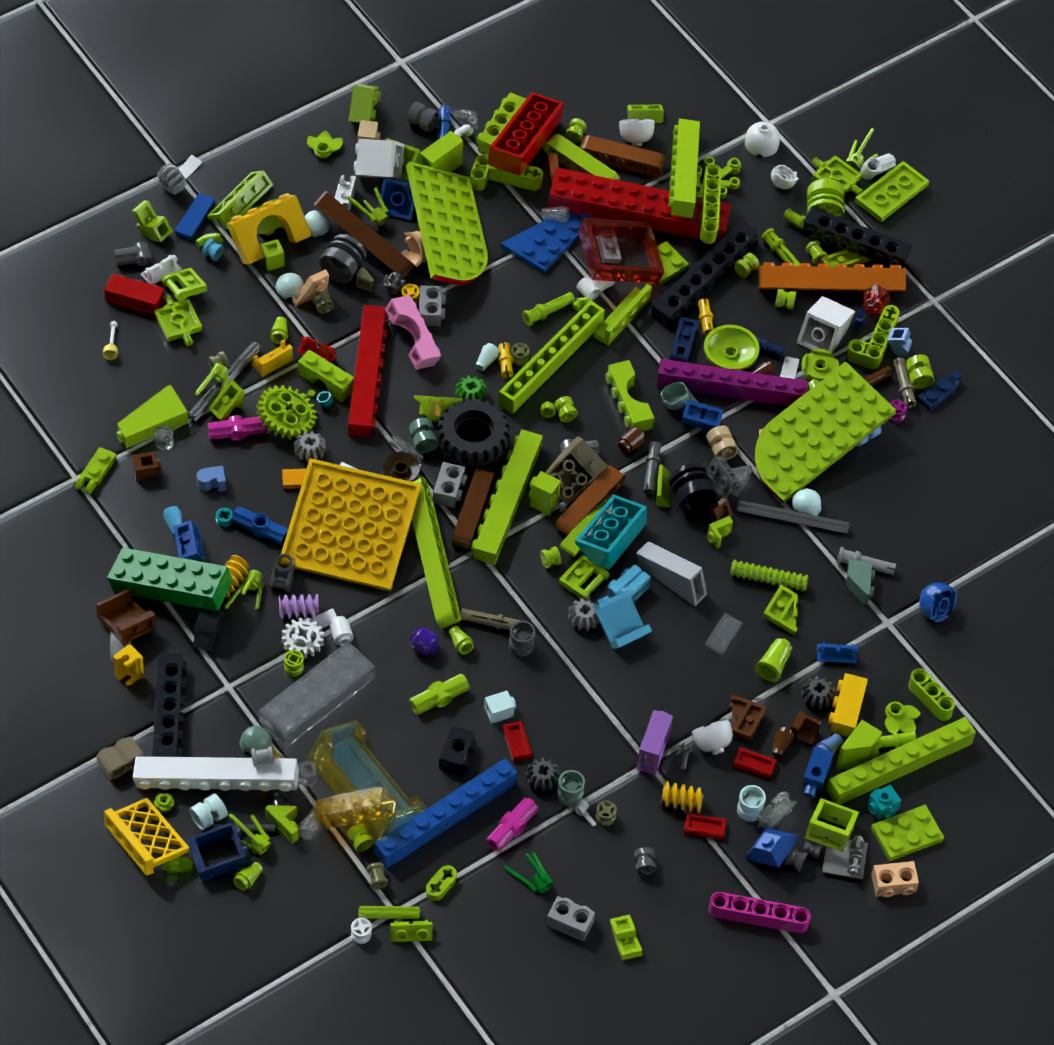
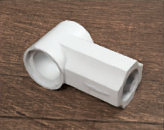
(877, 165)
(592, 288)

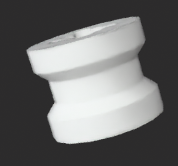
(364, 926)

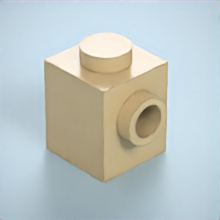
(368, 130)

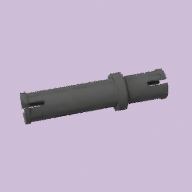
(653, 461)

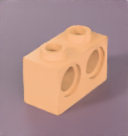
(893, 874)

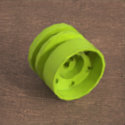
(826, 196)

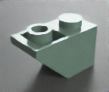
(859, 579)

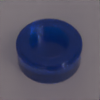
(859, 317)

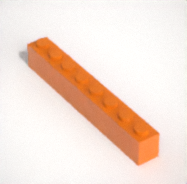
(831, 278)

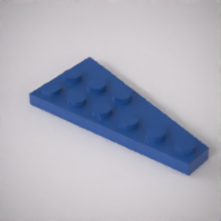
(545, 242)

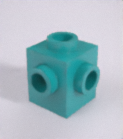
(884, 802)

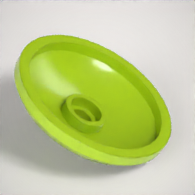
(733, 341)

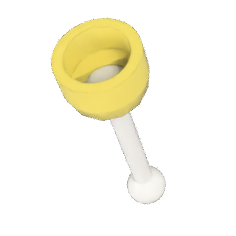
(110, 351)

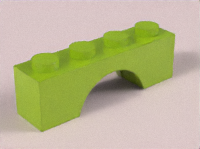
(635, 413)

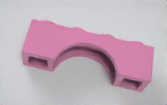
(404, 313)

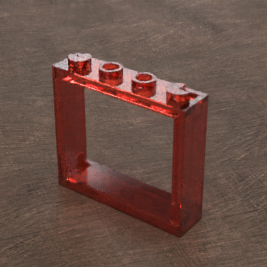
(623, 229)

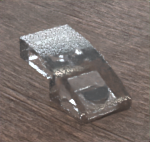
(723, 633)

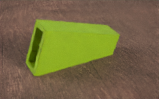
(160, 410)

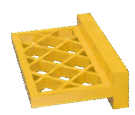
(132, 840)

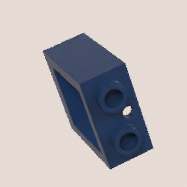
(213, 836)

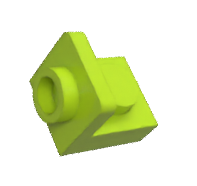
(718, 530)

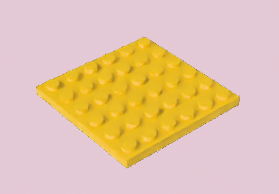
(350, 524)

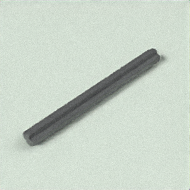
(233, 371)
(793, 516)

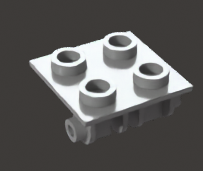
(846, 863)

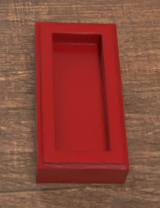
(517, 741)
(754, 763)
(705, 826)

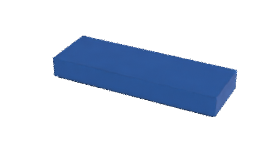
(195, 216)

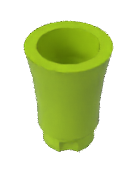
(774, 660)

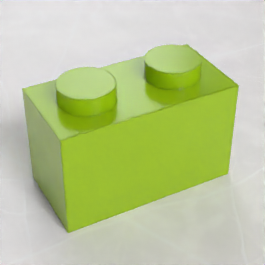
(544, 493)

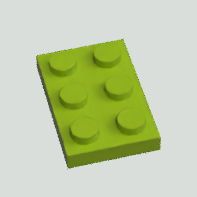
(907, 832)

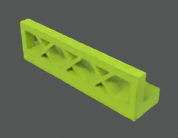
(241, 198)
(623, 314)

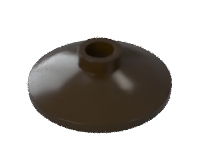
(401, 461)

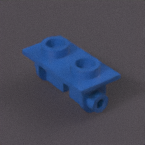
(836, 653)

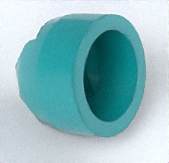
(325, 399)

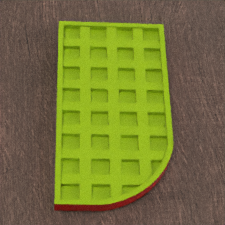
(448, 224)
(818, 431)

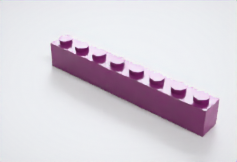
(731, 383)

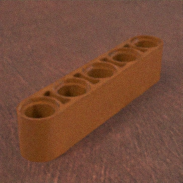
(624, 155)
(598, 491)

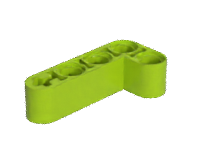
(482, 172)
(871, 354)

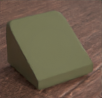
(364, 280)

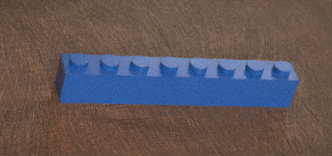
(445, 813)

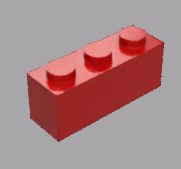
(134, 294)

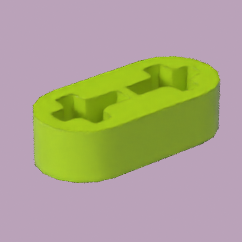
(444, 885)

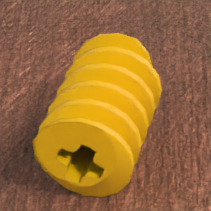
(237, 568)
(682, 797)

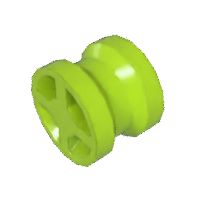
(550, 557)

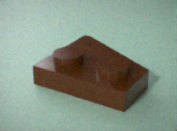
(746, 717)

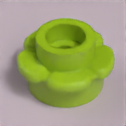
(164, 807)

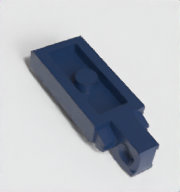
(940, 391)

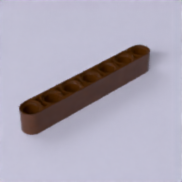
(364, 234)

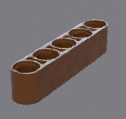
(473, 508)

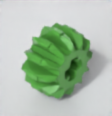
(471, 389)

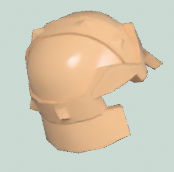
(415, 244)

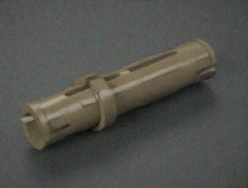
(906, 388)
(467, 615)

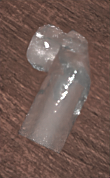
(464, 113)

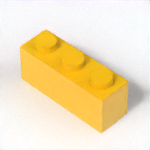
(847, 704)

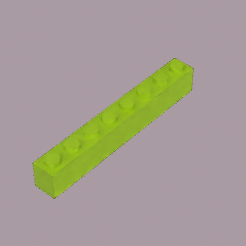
(684, 168)
(551, 357)
(508, 497)
(900, 761)

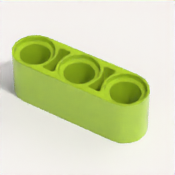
(929, 686)

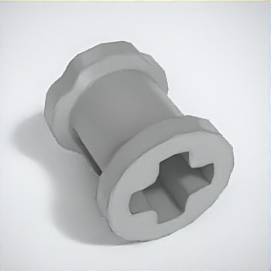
(262, 756)

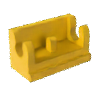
(273, 359)
(128, 662)

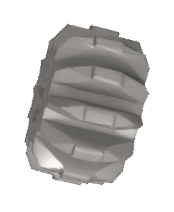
(171, 179)
(309, 446)
(583, 614)

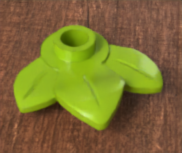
(324, 144)
(902, 719)

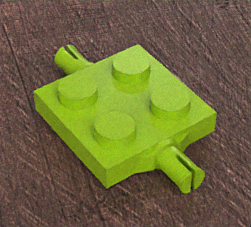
(839, 171)
(178, 320)

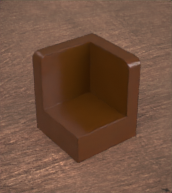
(805, 728)

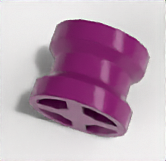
(900, 407)

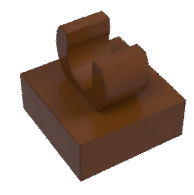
(720, 510)

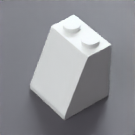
(379, 158)
(825, 325)

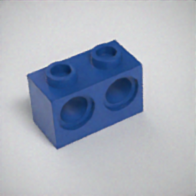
(701, 415)
(189, 541)

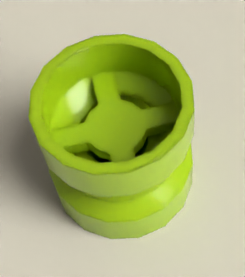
(576, 130)
(745, 266)
(785, 299)
(565, 408)
(293, 663)
(360, 837)

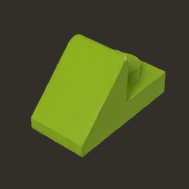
(227, 400)
(282, 818)

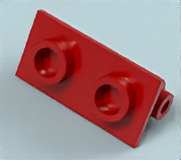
(323, 351)

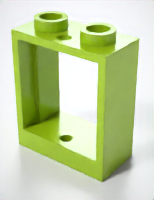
(837, 837)

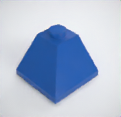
(397, 198)
(772, 847)

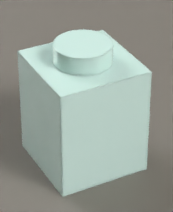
(499, 706)

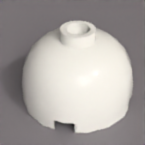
(636, 130)
(762, 139)
(713, 737)

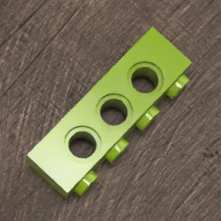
(499, 120)

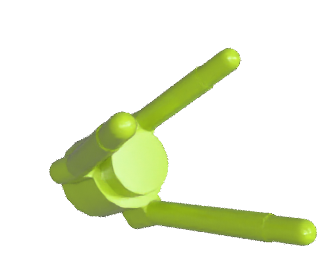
(856, 159)
(377, 215)
(218, 373)
(252, 582)
(258, 842)

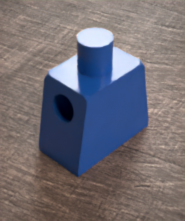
(817, 772)

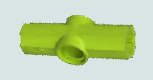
(439, 694)

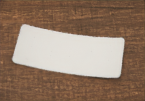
(190, 166)
(789, 367)
(324, 619)

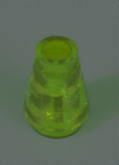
(178, 864)

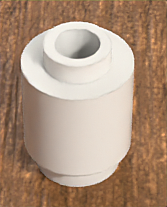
(341, 630)

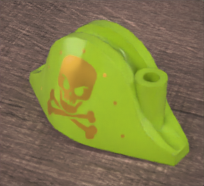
(435, 406)

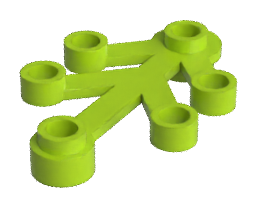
(733, 167)

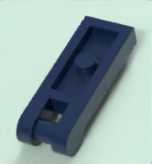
(684, 339)

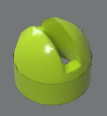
(550, 409)

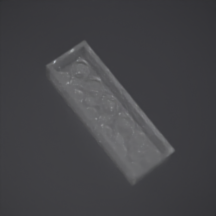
(316, 694)

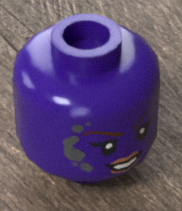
(424, 641)

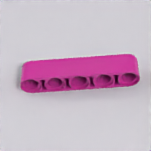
(769, 908)

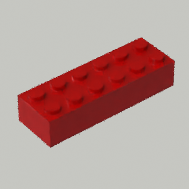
(525, 133)

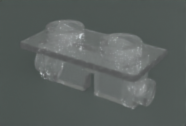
(771, 816)

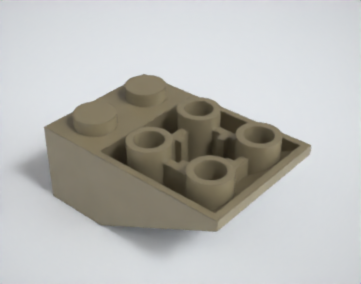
(576, 468)

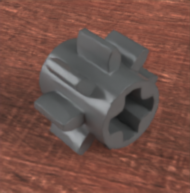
(394, 283)

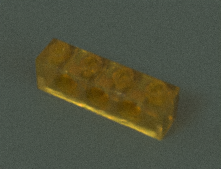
(354, 807)

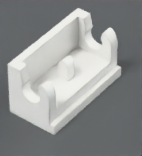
(346, 189)

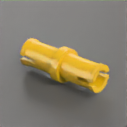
(705, 316)
(505, 360)

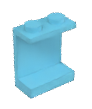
(620, 618)

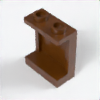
(125, 617)

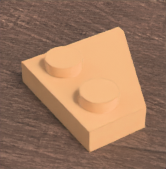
(313, 285)

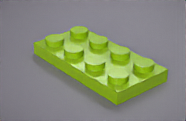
(892, 191)

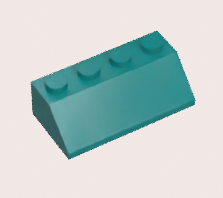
(612, 531)

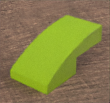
(625, 937)

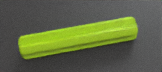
(389, 912)

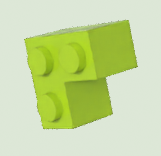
(363, 102)

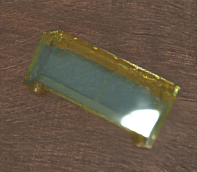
(351, 767)

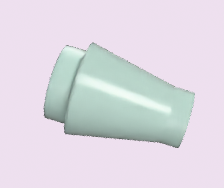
(487, 356)

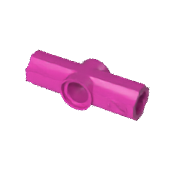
(236, 428)
(512, 824)

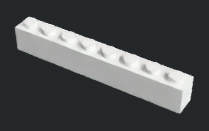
(214, 773)

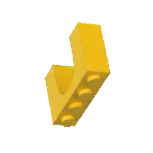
(244, 228)

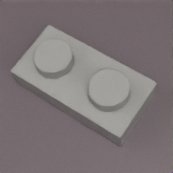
(609, 249)

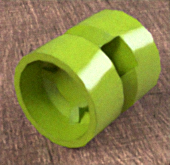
(920, 371)

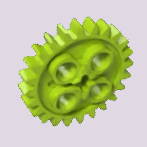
(286, 411)

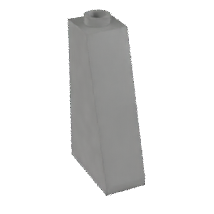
(674, 572)

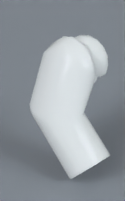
(465, 129)

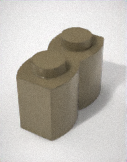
(119, 758)

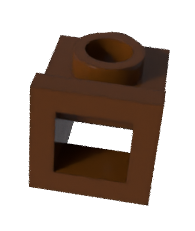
(146, 465)

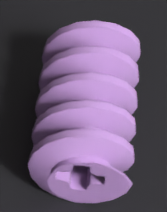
(298, 606)

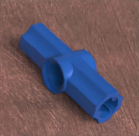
(252, 521)

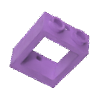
(654, 742)

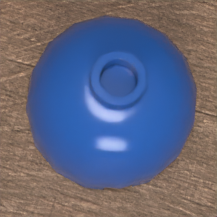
(937, 601)

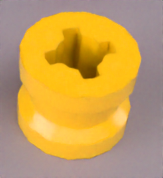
(412, 290)

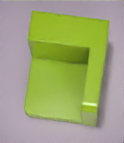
(274, 254)

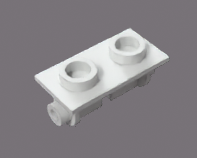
(156, 272)

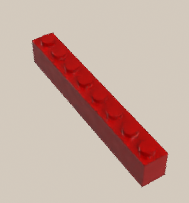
(367, 371)

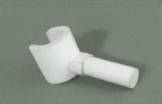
(581, 809)

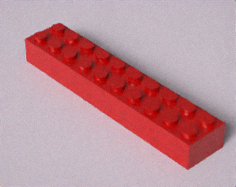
(627, 201)

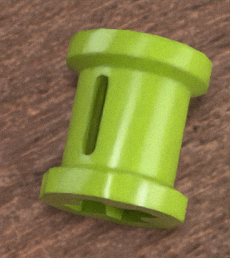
(815, 251)

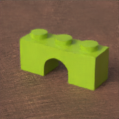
(337, 381)

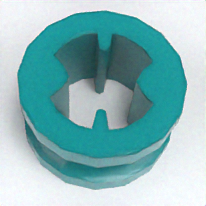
(222, 521)

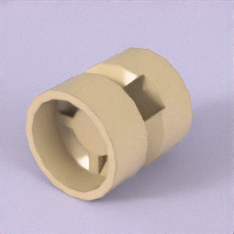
(722, 442)

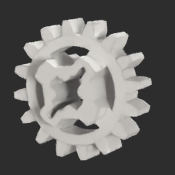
(303, 637)

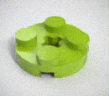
(811, 361)

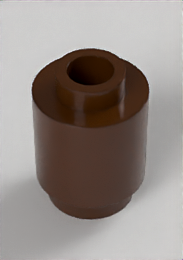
(631, 440)

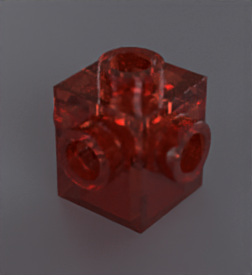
(875, 299)

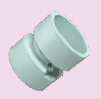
(751, 803)
(209, 811)

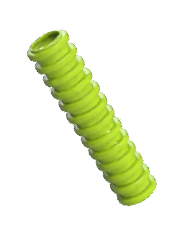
(769, 575)

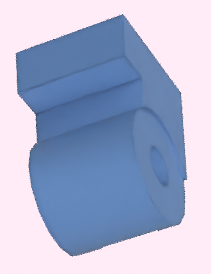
(900, 341)
(211, 478)

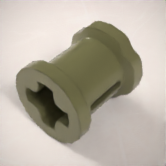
(377, 876)

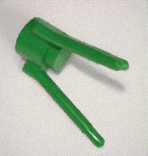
(541, 880)

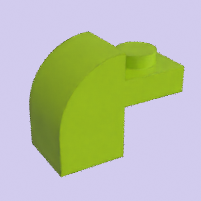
(150, 225)

